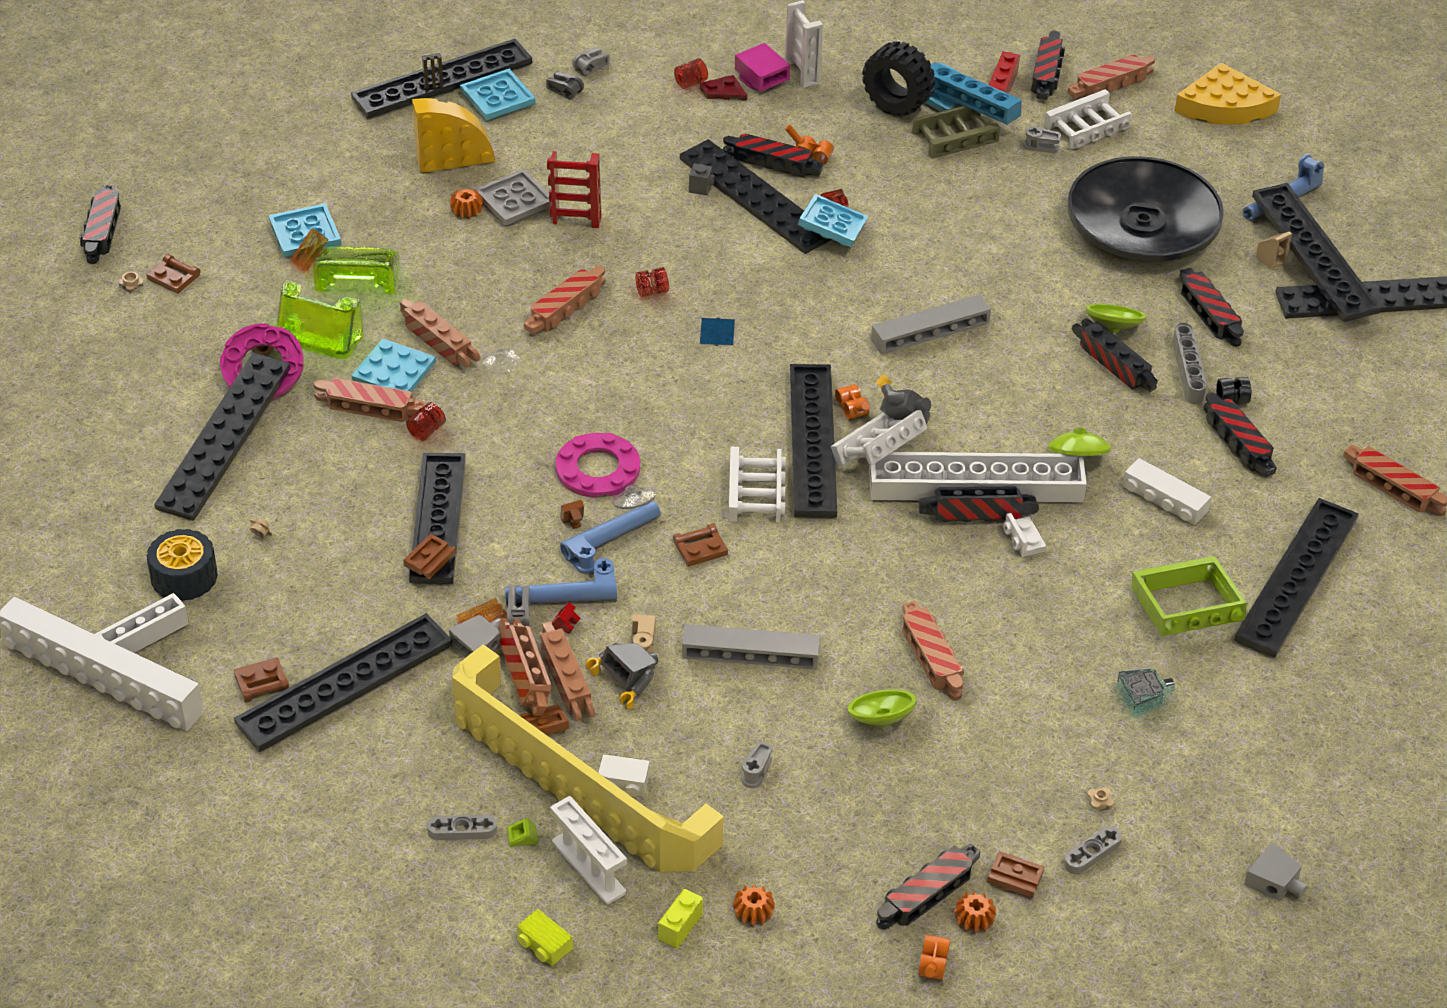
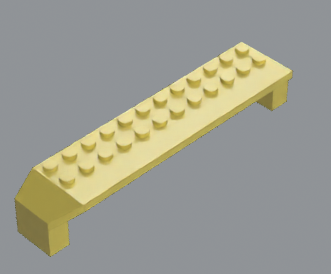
(651, 836)

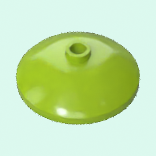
(1115, 316)
(1079, 443)
(882, 707)

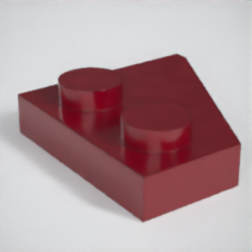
(723, 88)

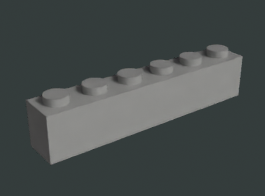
(930, 324)
(750, 646)

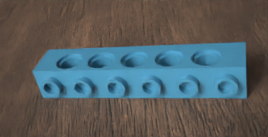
(975, 94)

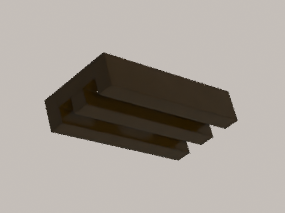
(433, 83)

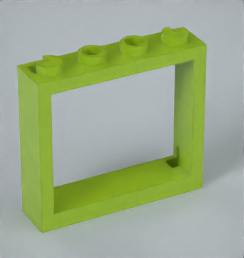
(1182, 574)

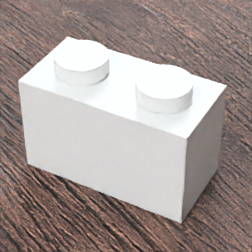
(626, 773)

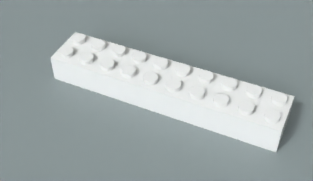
(921, 473)
(101, 664)

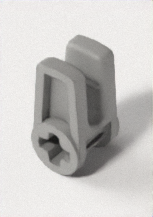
(591, 60)
(1043, 140)
(523, 612)
(756, 765)

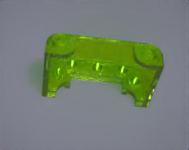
(357, 263)
(319, 325)

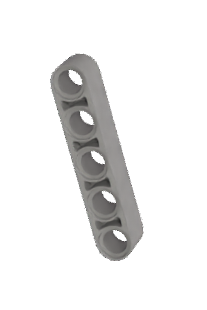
(1189, 363)

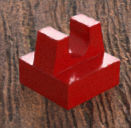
(564, 616)

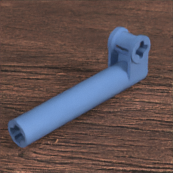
(1309, 177)
(581, 548)
(601, 589)

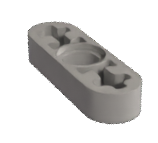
(454, 821)
(1094, 841)

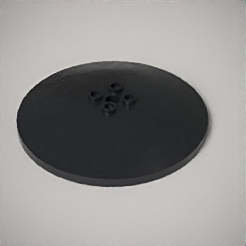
(1176, 202)

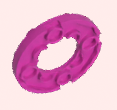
(262, 335)
(590, 486)

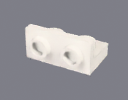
(1024, 535)

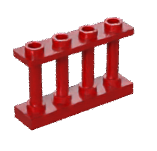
(592, 182)

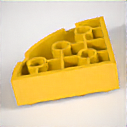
(1227, 98)
(448, 136)

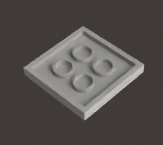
(514, 197)

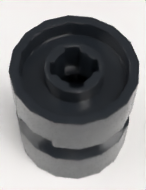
(1236, 390)

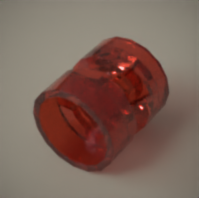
(691, 73)
(658, 279)
(425, 421)

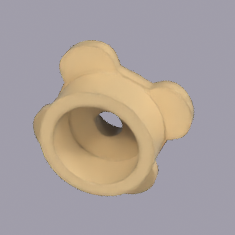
(130, 280)
(260, 527)
(1100, 803)

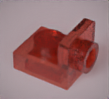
(836, 196)

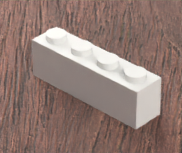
(1166, 491)
(147, 624)

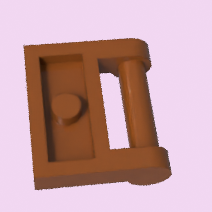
(170, 278)
(702, 550)
(260, 674)

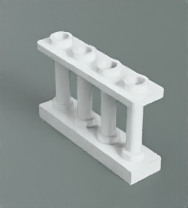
(803, 44)
(1087, 107)
(878, 438)
(737, 476)
(588, 850)

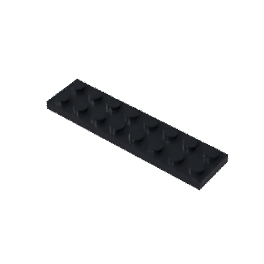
(439, 508)

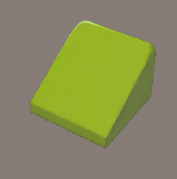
(522, 833)

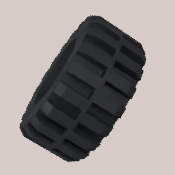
(913, 69)

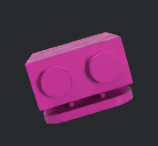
(761, 67)

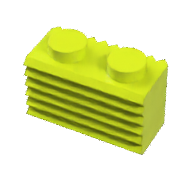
(680, 918)
(544, 937)

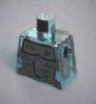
(1143, 690)

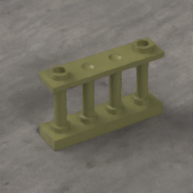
(957, 142)

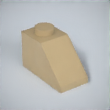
(1274, 250)

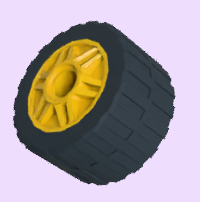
(182, 564)

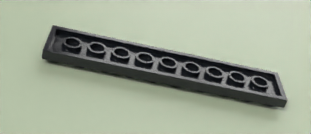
(457, 71)
(754, 195)
(1316, 252)
(1389, 294)
(222, 436)
(812, 441)
(1296, 577)
(342, 682)

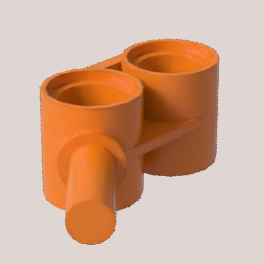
(820, 151)
(852, 402)
(934, 957)

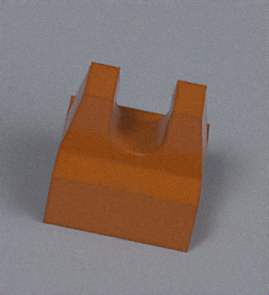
(572, 513)

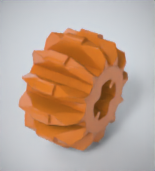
(466, 203)
(753, 904)
(975, 912)

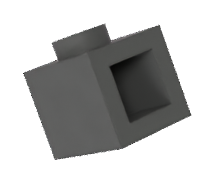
(701, 179)

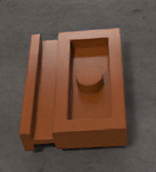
(429, 556)
(551, 722)
(1015, 874)

